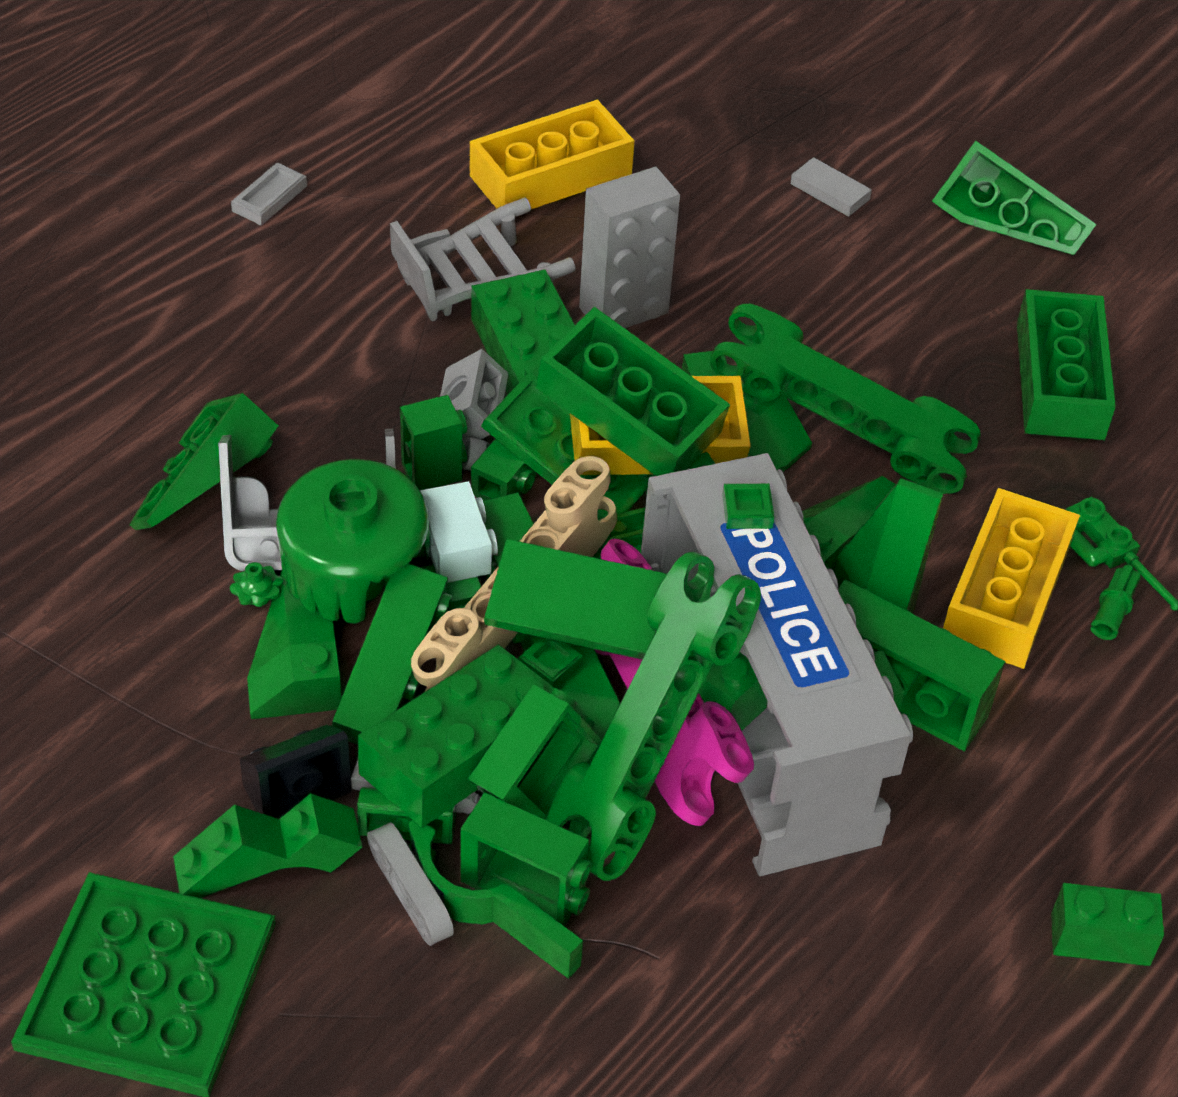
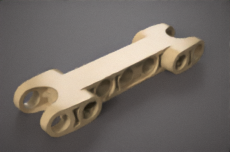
(565, 525)

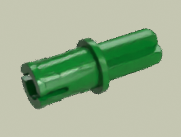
(1115, 603)

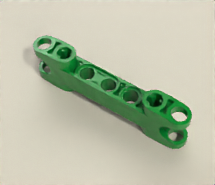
(914, 432)
(688, 640)

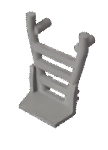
(418, 253)

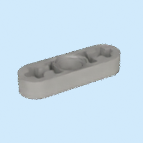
(410, 884)

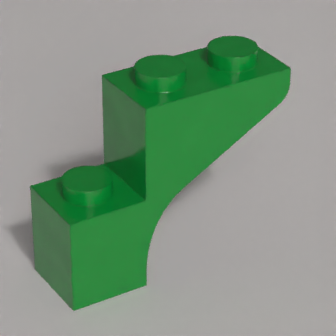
(251, 844)

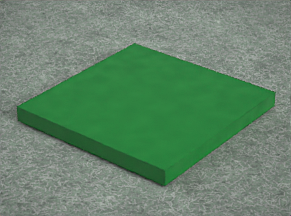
(145, 984)

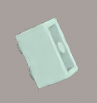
(458, 533)

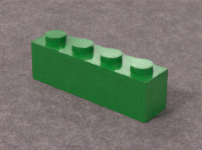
(383, 668)

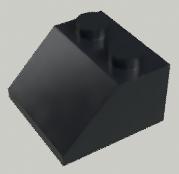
(292, 769)

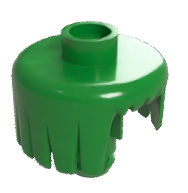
(347, 532)

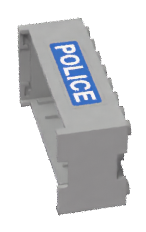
(828, 710)

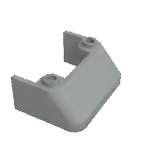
(246, 515)

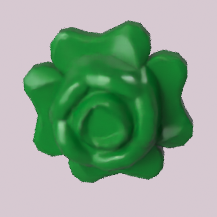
(256, 585)

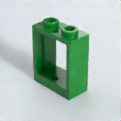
(522, 742)
(526, 853)

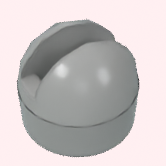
(474, 449)

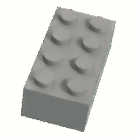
(629, 247)

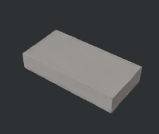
(831, 186)
(269, 193)

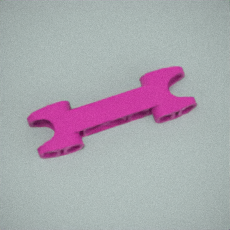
(705, 742)

